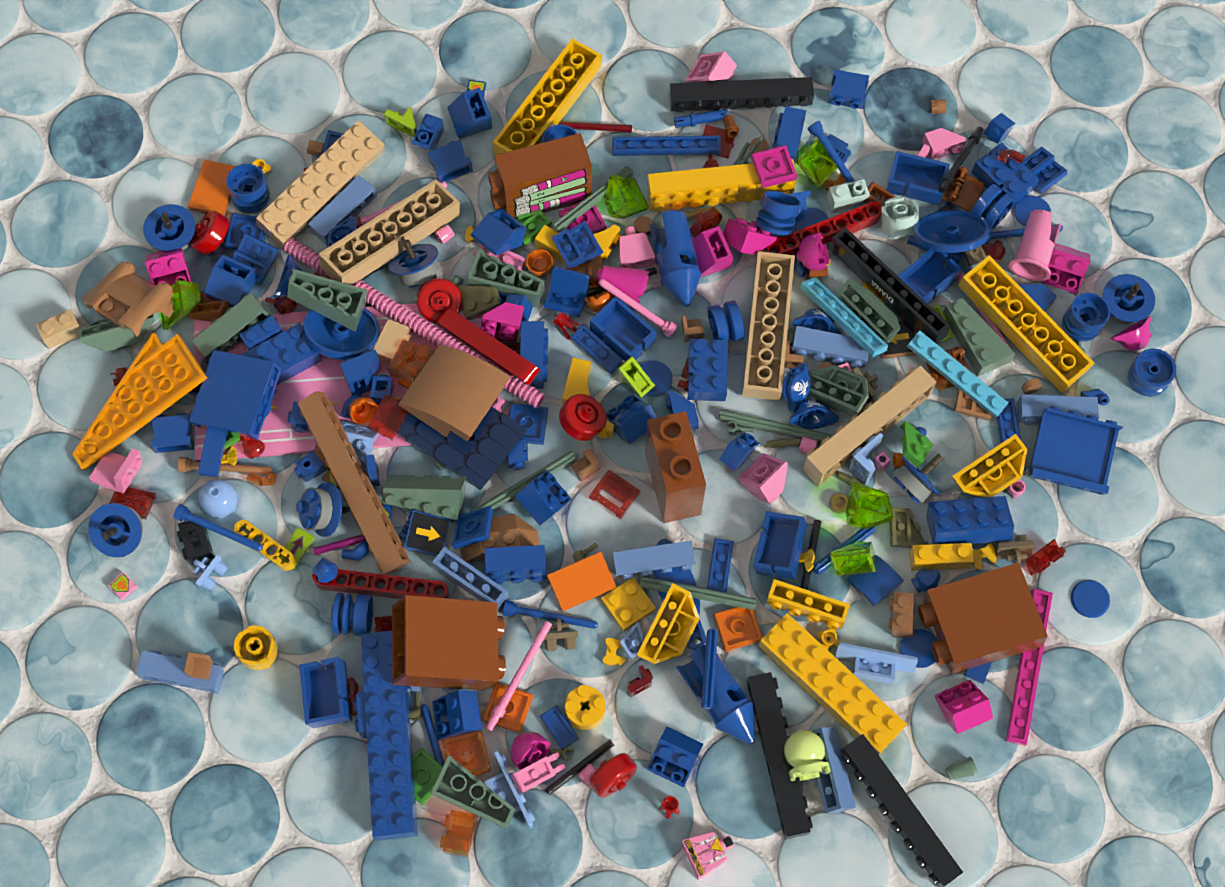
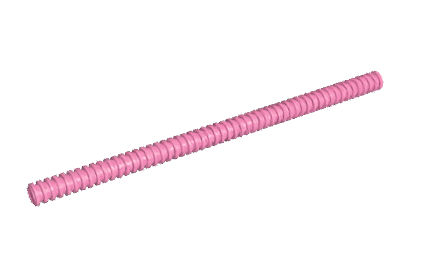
(414, 322)

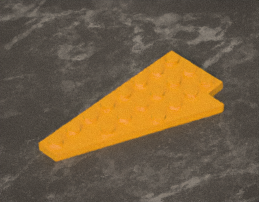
(150, 386)

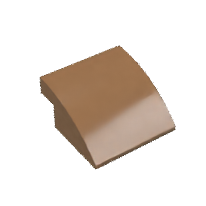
(454, 391)

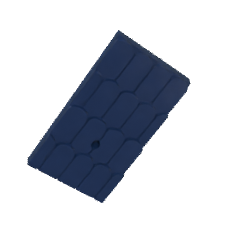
(476, 458)

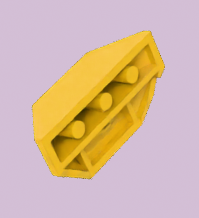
(994, 469)
(670, 627)

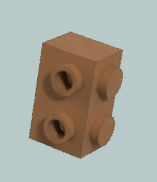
(903, 614)

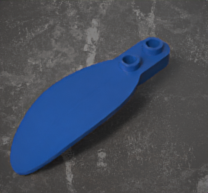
(683, 577)

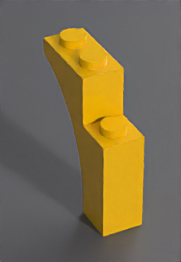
(605, 238)
(578, 384)

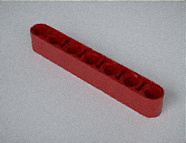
(830, 226)
(488, 346)
(389, 590)

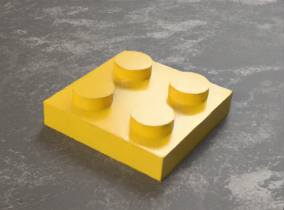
(628, 604)

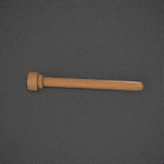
(186, 464)

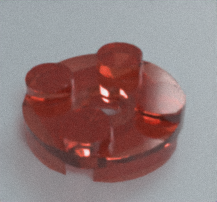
(705, 221)

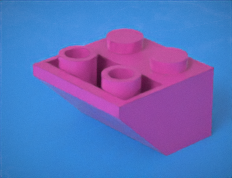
(747, 236)
(712, 251)
(167, 267)
(1067, 268)
(503, 322)
(964, 706)

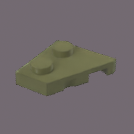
(478, 300)
(904, 529)

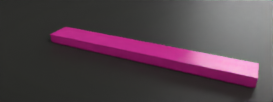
(1027, 679)

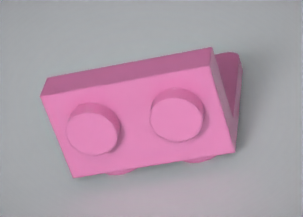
(116, 470)

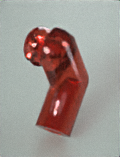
(1010, 153)

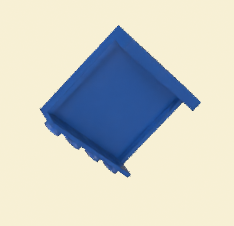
(235, 393)
(1074, 450)

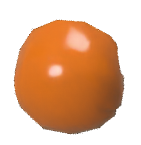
(539, 262)
(599, 301)
(362, 410)

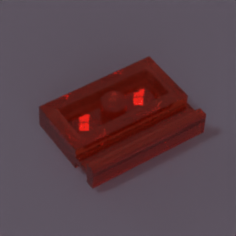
(387, 417)
(136, 499)

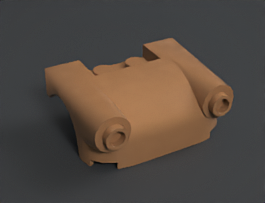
(129, 298)

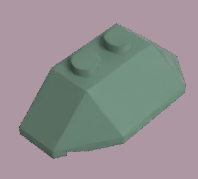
(869, 310)
(110, 337)
(839, 389)

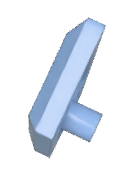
(632, 641)

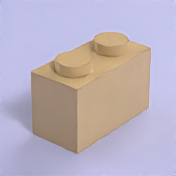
(59, 328)
(390, 340)

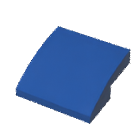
(1044, 167)
(577, 245)
(257, 255)
(877, 584)

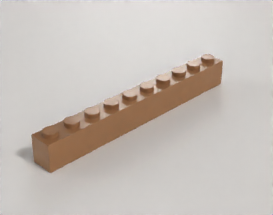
(353, 482)

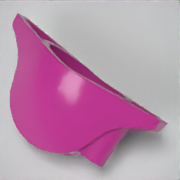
(1135, 336)

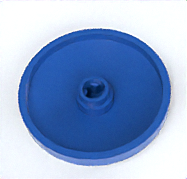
(951, 231)
(337, 340)

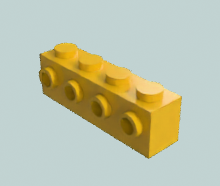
(808, 604)

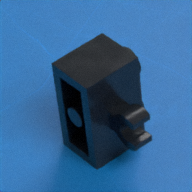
(195, 541)

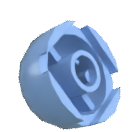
(218, 498)

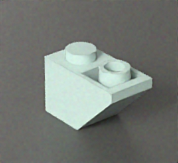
(847, 195)

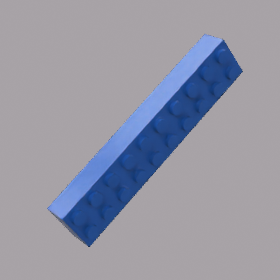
(388, 742)

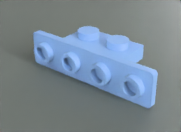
(874, 663)
(504, 786)

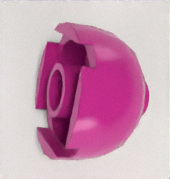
(813, 253)
(528, 749)

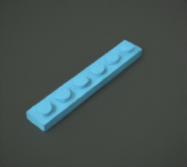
(844, 317)
(957, 374)

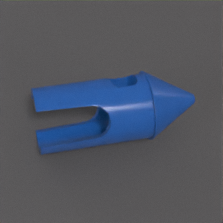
(677, 274)
(731, 707)

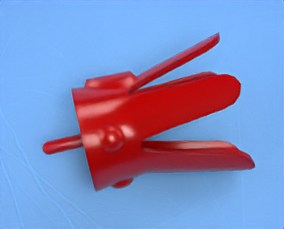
(563, 320)
(670, 805)

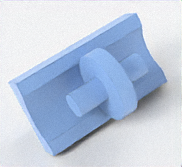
(204, 580)

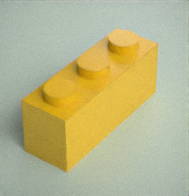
(941, 556)

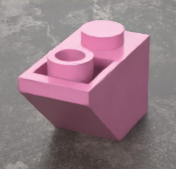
(943, 143)

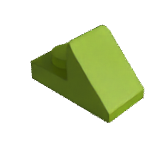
(402, 123)
(633, 374)

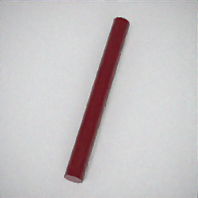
(598, 126)

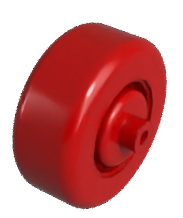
(209, 232)
(436, 296)
(582, 417)
(612, 775)

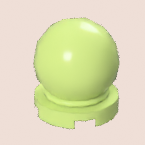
(805, 753)

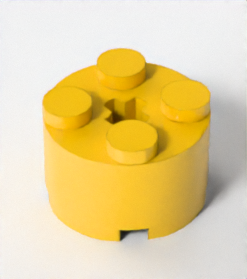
(263, 656)
(585, 719)

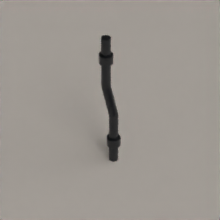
(948, 179)

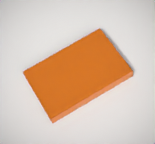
(211, 188)
(581, 581)

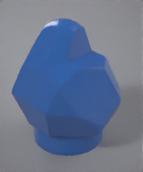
(325, 570)
(926, 579)

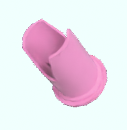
(1036, 247)

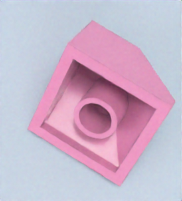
(712, 68)
(765, 477)

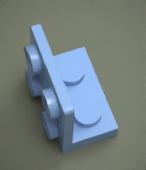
(361, 439)
(860, 464)

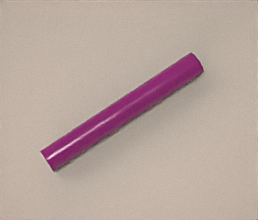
(339, 544)

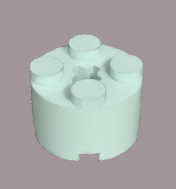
(899, 217)

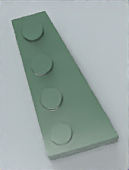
(491, 272)
(328, 297)
(226, 330)
(981, 344)
(426, 494)
(467, 792)

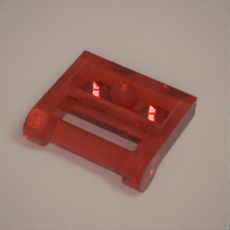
(617, 488)

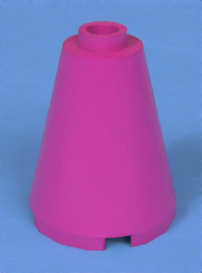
(627, 280)

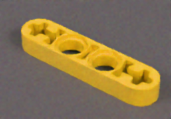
(266, 543)

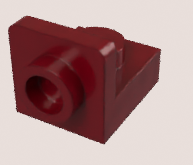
(638, 685)

